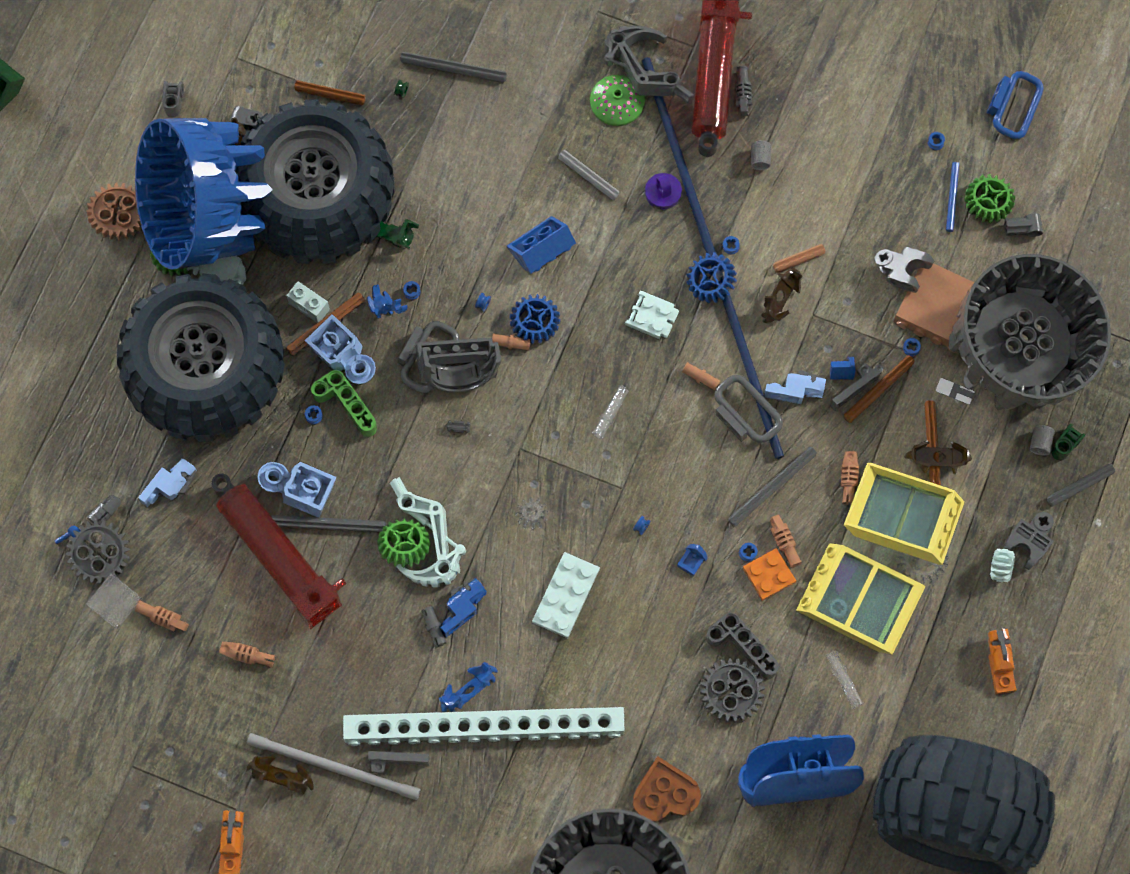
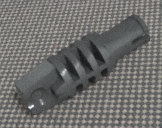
(743, 90)

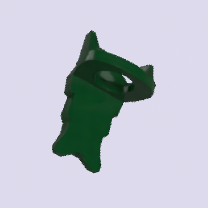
(399, 236)

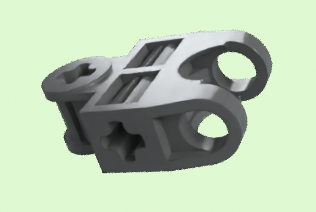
(1032, 538)

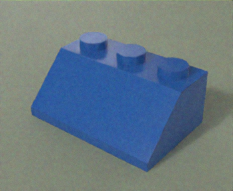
(541, 244)

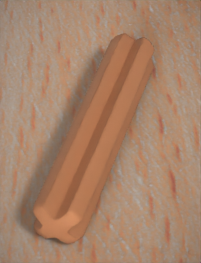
(799, 258)

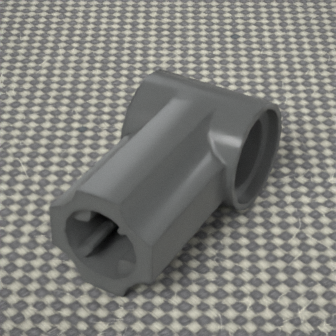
(1029, 225)

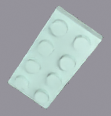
(566, 595)

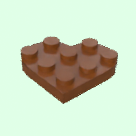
(665, 792)

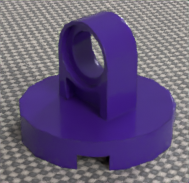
(663, 191)

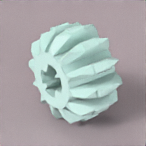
(1002, 565)

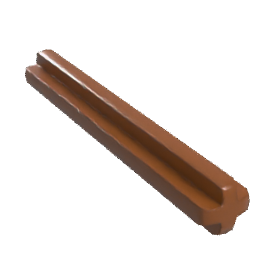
(329, 92)

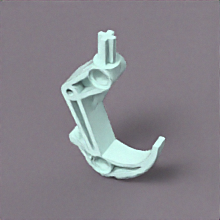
(420, 510)

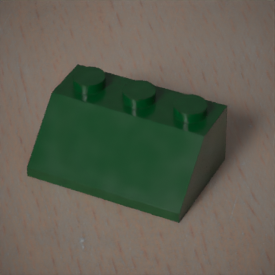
(10, 84)

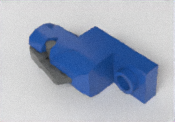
(462, 605)

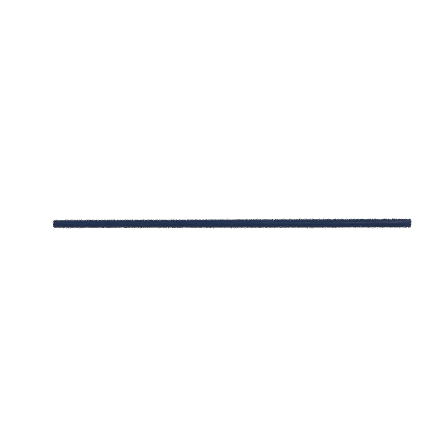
(709, 248)

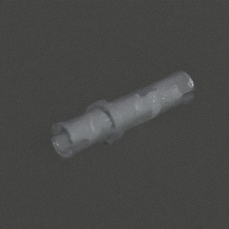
(607, 417)
(845, 681)

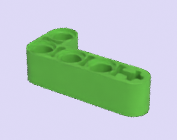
(349, 404)

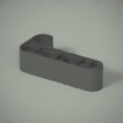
(744, 647)

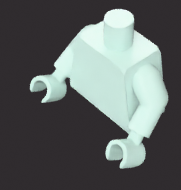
(224, 268)

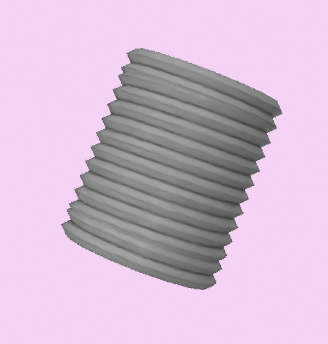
(760, 155)
(1042, 440)

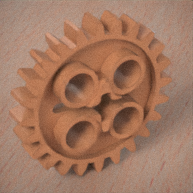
(100, 208)

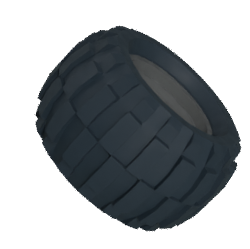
(308, 150)
(164, 340)
(964, 806)

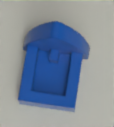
(843, 369)
(692, 559)

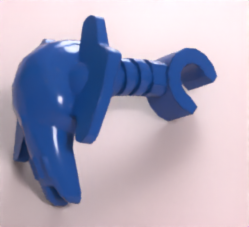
(383, 303)

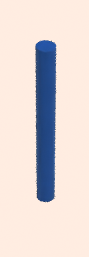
(952, 197)

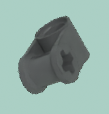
(172, 94)
(246, 117)

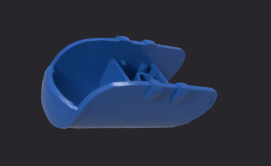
(799, 770)

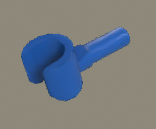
(69, 533)

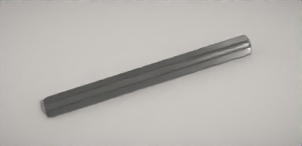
(454, 67)
(772, 486)
(329, 523)

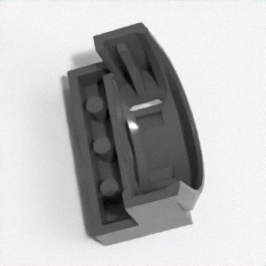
(460, 378)

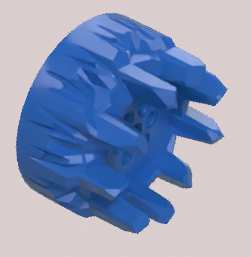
(191, 191)

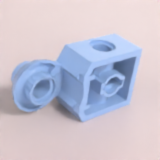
(341, 350)
(301, 488)

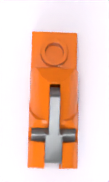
(1001, 661)
(231, 842)

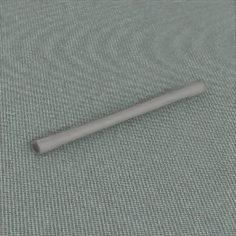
(265, 744)

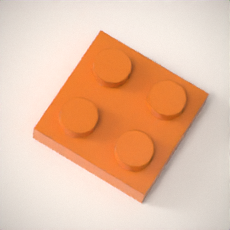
(769, 574)

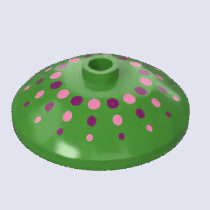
(612, 108)

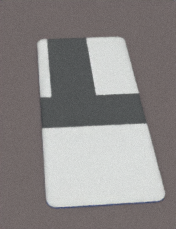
(955, 391)

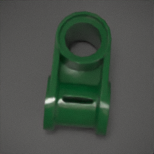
(1068, 440)

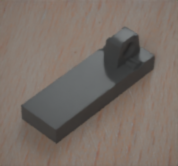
(867, 377)
(380, 759)

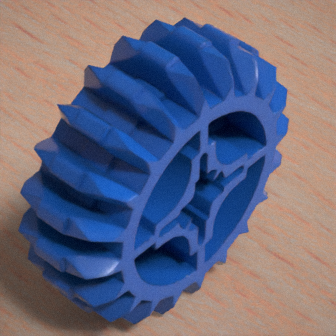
(723, 265)
(546, 310)

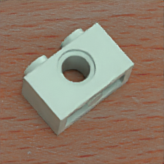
(308, 302)

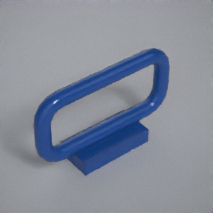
(1002, 97)

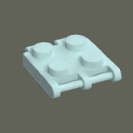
(652, 316)

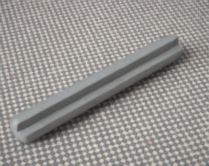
(588, 174)

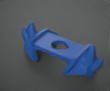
(483, 675)

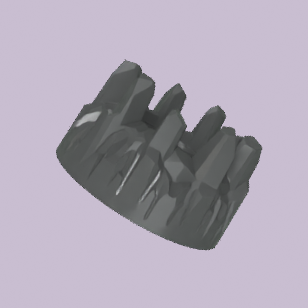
(1044, 294)
(607, 843)

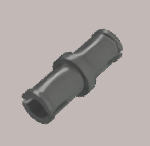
(433, 626)

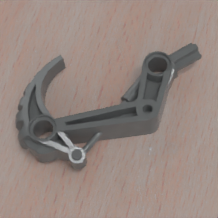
(643, 81)

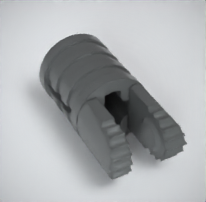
(105, 509)

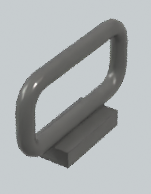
(408, 354)
(735, 421)

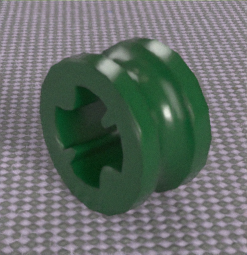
(401, 88)

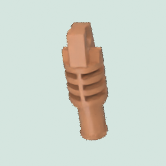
(849, 476)
(784, 540)
(161, 616)
(246, 654)

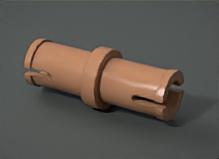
(511, 341)
(701, 376)

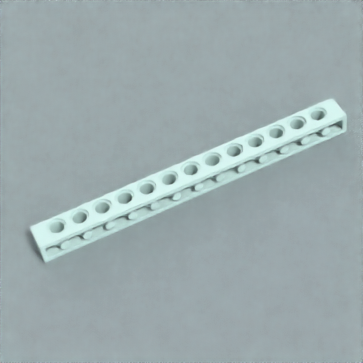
(353, 723)

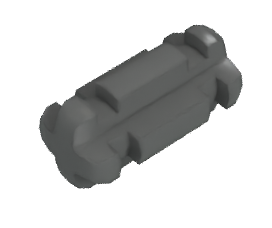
(458, 426)

